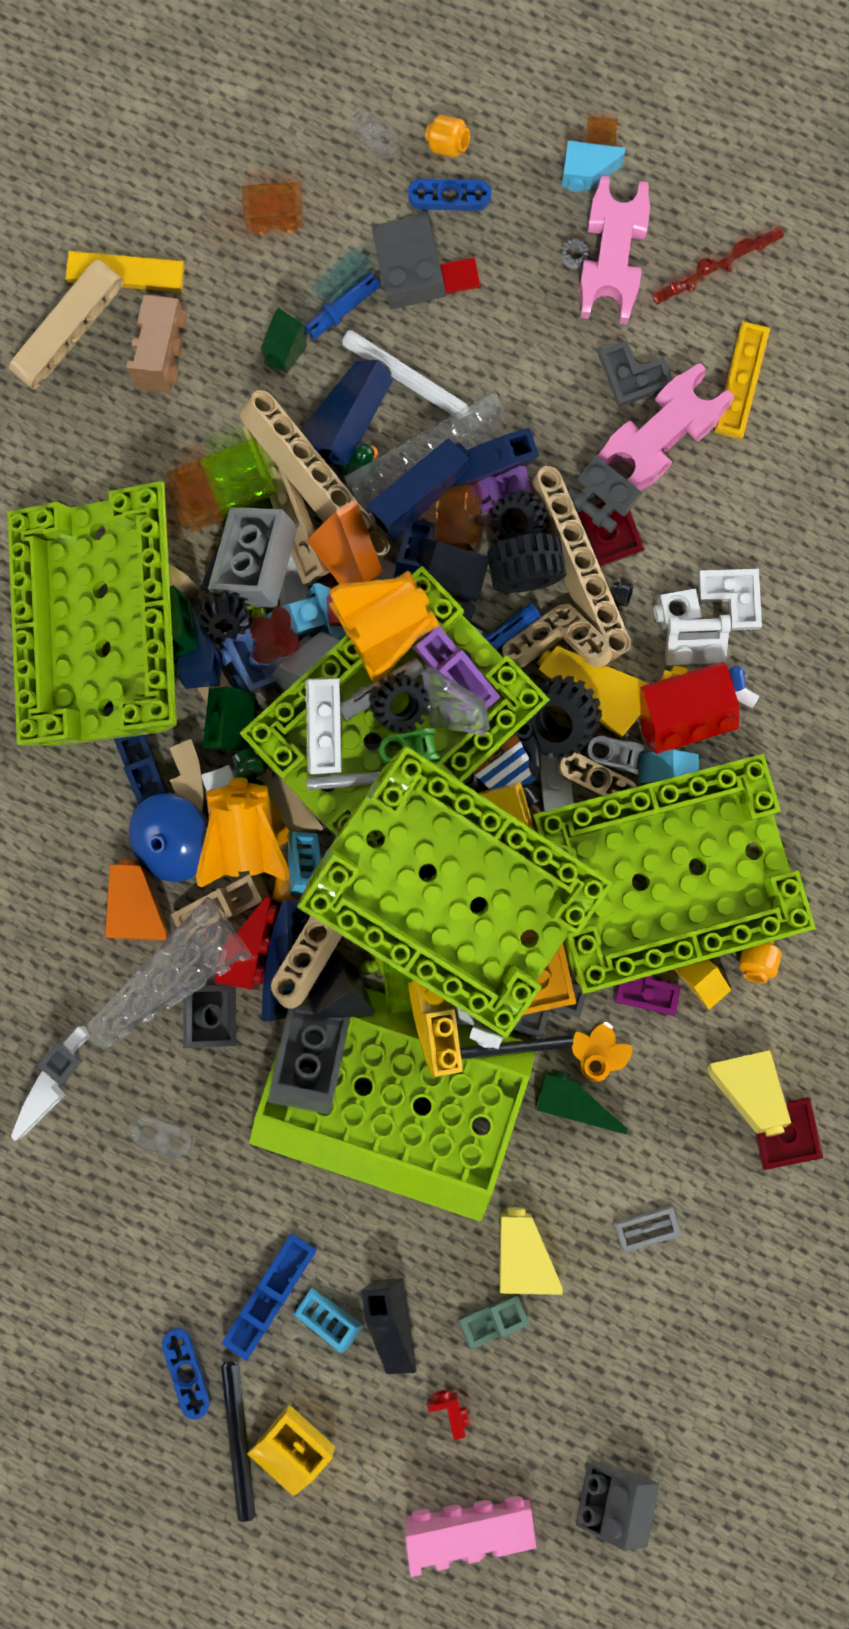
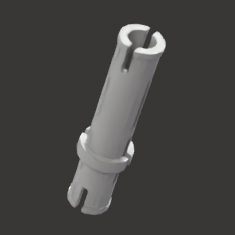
(360, 700)

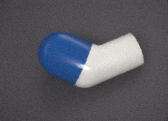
(743, 694)

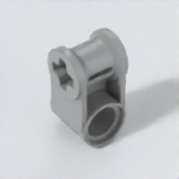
(616, 754)

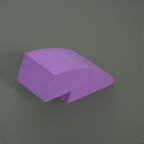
(442, 655)

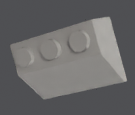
(254, 555)

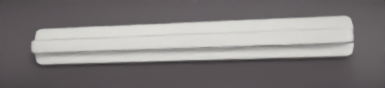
(403, 373)

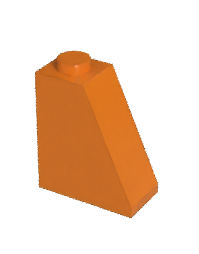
(346, 546)
(132, 905)

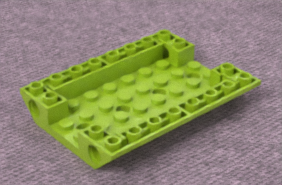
(65, 623)
(281, 729)
(679, 914)
(427, 923)
(381, 1135)

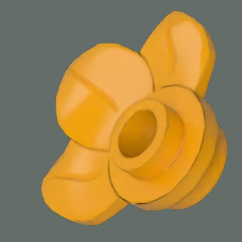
(601, 1047)

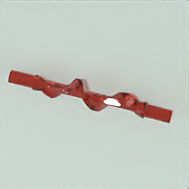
(708, 265)

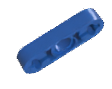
(445, 184)
(200, 1392)

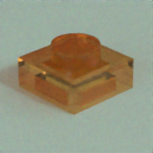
(602, 131)

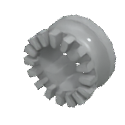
(582, 250)

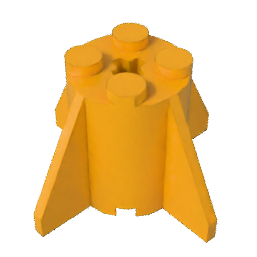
(382, 619)
(242, 834)

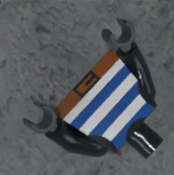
(512, 762)

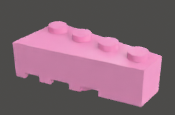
(468, 1533)

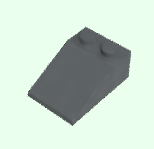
(408, 261)
(308, 1061)

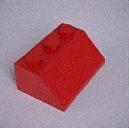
(688, 708)

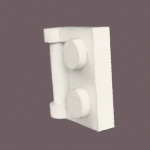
(697, 647)

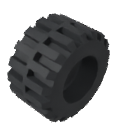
(526, 563)
(582, 710)

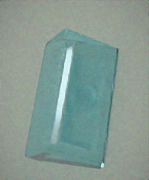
(342, 276)

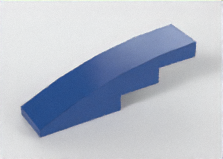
(268, 1297)

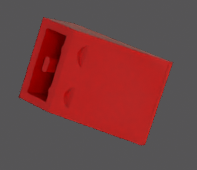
(256, 938)

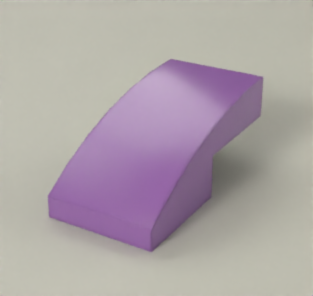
(495, 488)

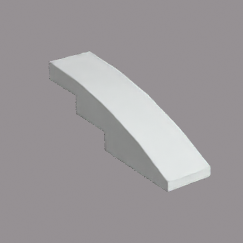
(45, 1092)

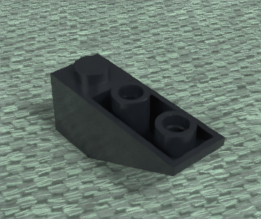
(389, 1324)

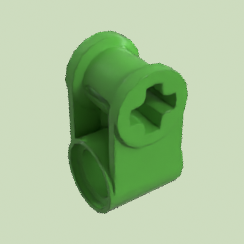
(414, 741)

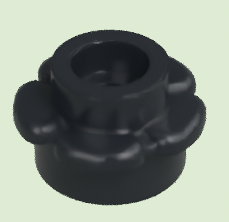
(622, 593)

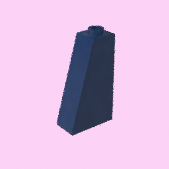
(347, 411)
(419, 488)

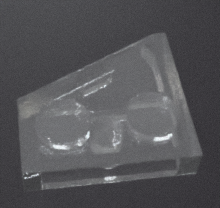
(453, 705)

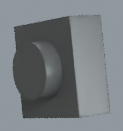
(60, 1063)

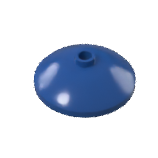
(178, 827)

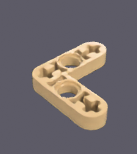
(562, 630)
(581, 762)

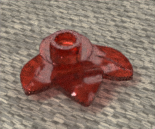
(273, 636)

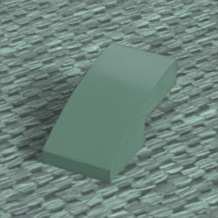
(493, 1321)

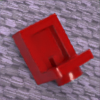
(457, 1416)

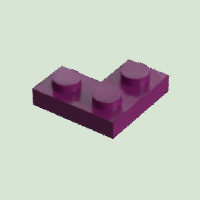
(649, 995)

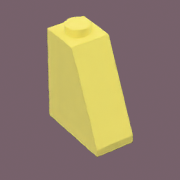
(754, 1091)
(523, 1257)

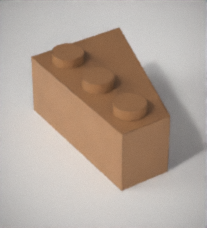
(157, 344)

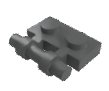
(608, 486)

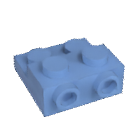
(247, 672)

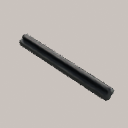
(238, 1441)

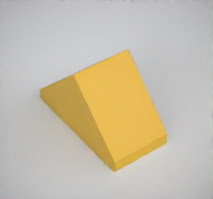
(704, 981)

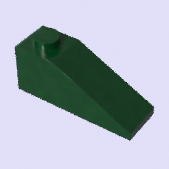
(569, 1100)

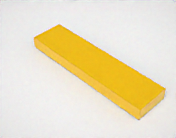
(135, 271)
(743, 378)

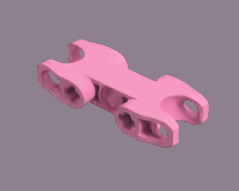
(617, 225)
(680, 414)

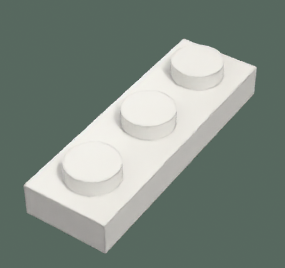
(323, 725)

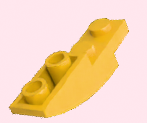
(436, 1030)

